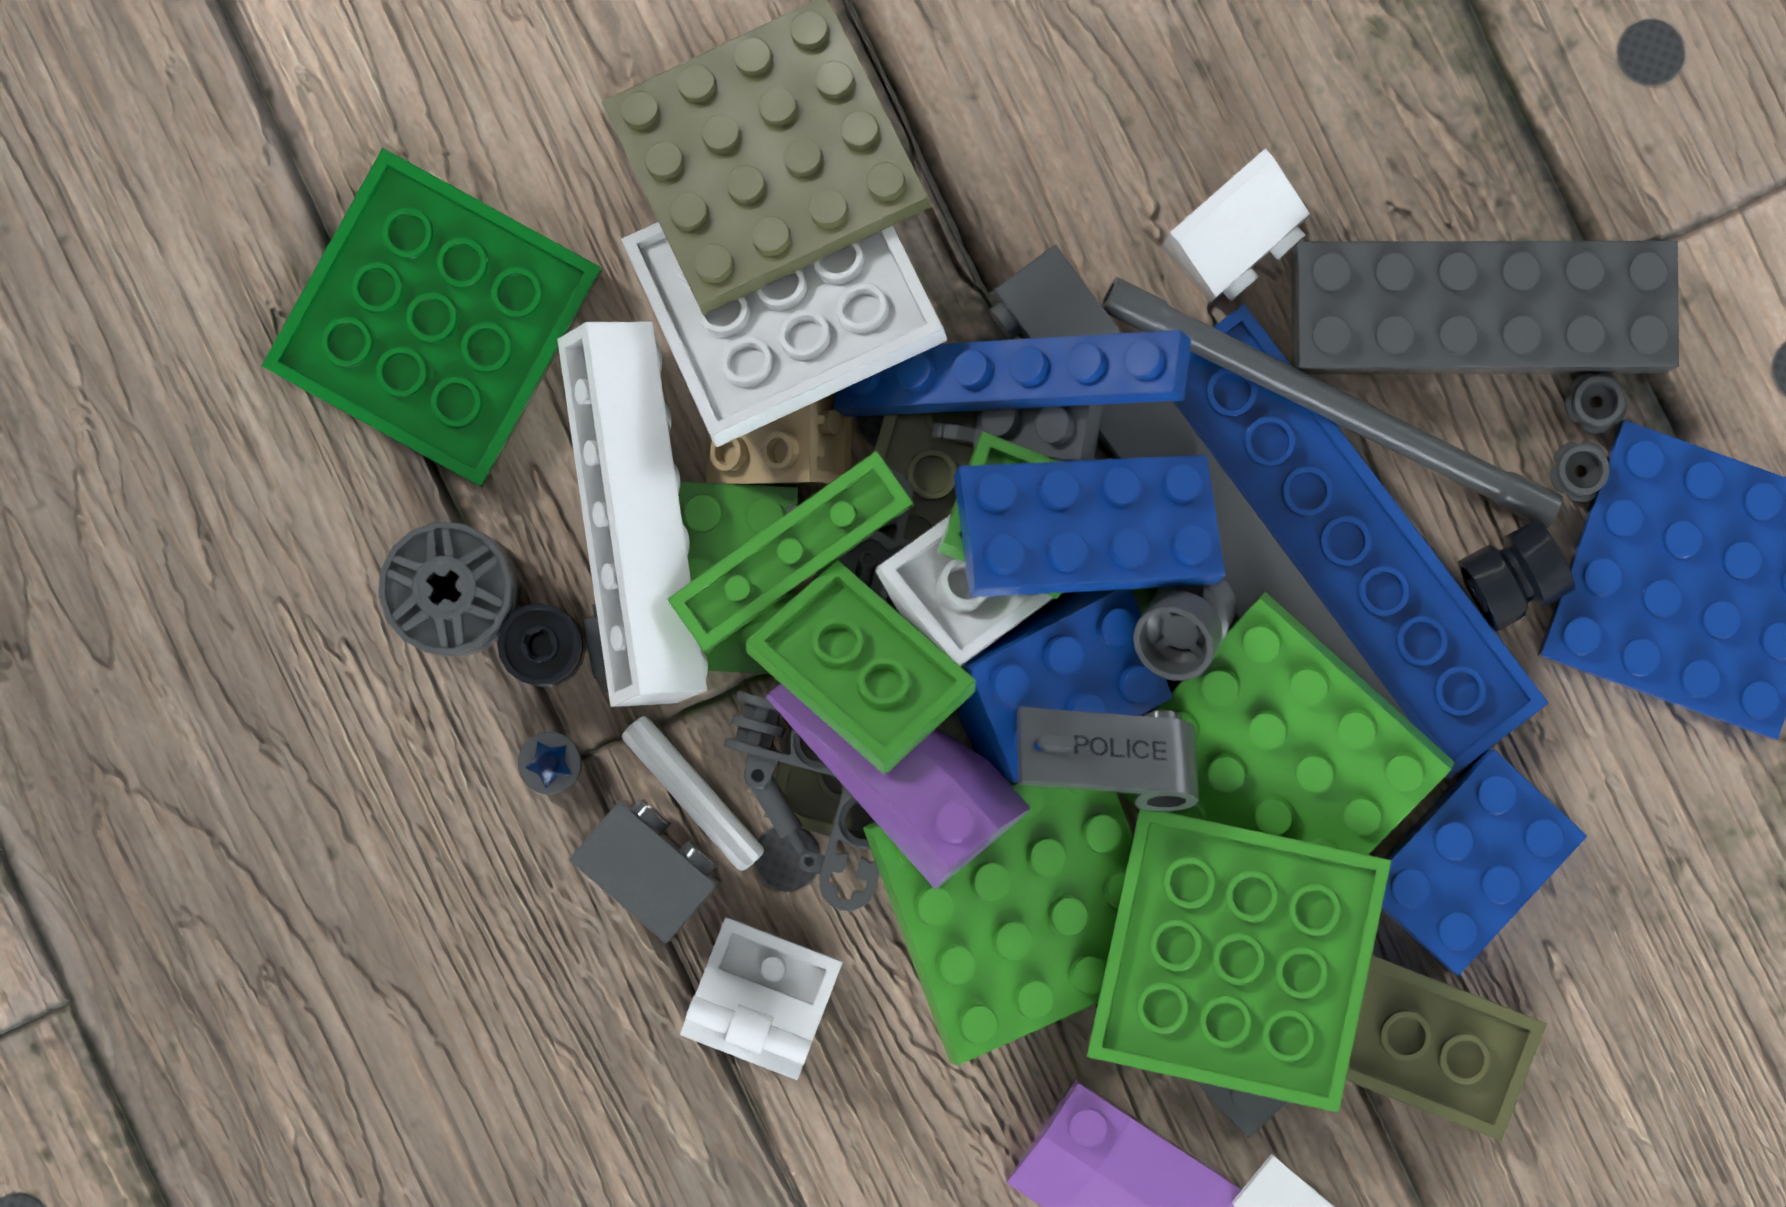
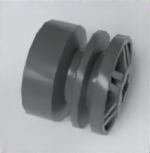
(486, 582)

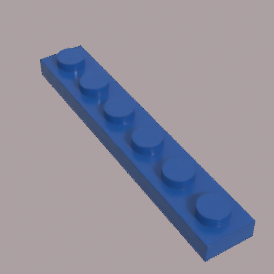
(1027, 375)

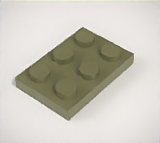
(1441, 1048)

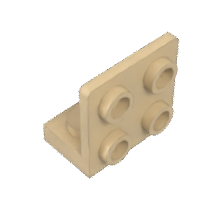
(799, 448)

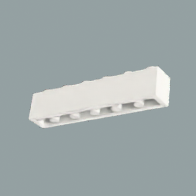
(631, 511)

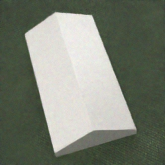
(936, 600)

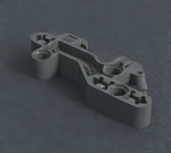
(760, 725)

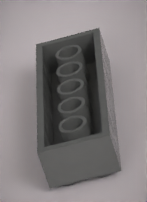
(1485, 307)

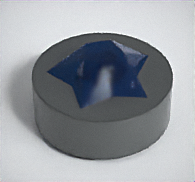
(550, 763)

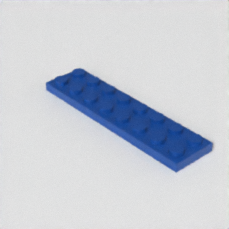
(1360, 556)

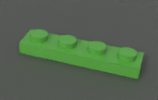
(790, 551)

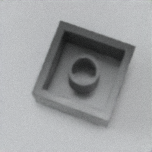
(647, 868)

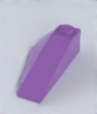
(933, 804)
(1108, 1158)

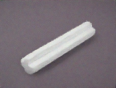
(692, 793)

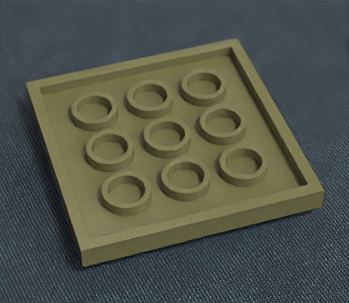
(766, 155)

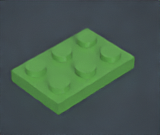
(718, 523)
(861, 666)

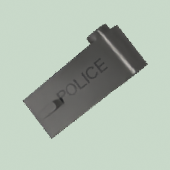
(1111, 753)

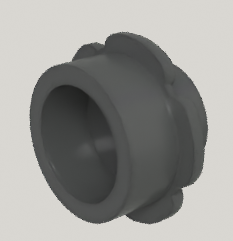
(1612, 398)
(1564, 476)

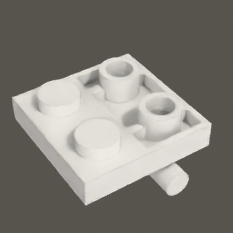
(761, 998)

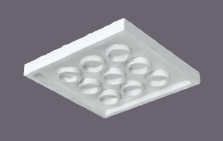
(791, 336)

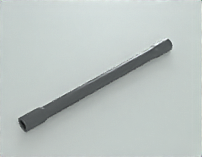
(1505, 488)

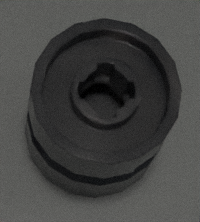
(1521, 572)
(541, 645)

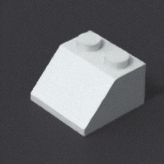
(1237, 229)

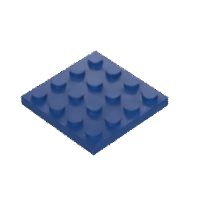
(1681, 582)

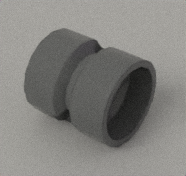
(1184, 628)

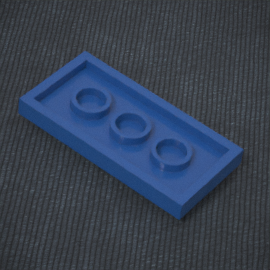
(1088, 525)

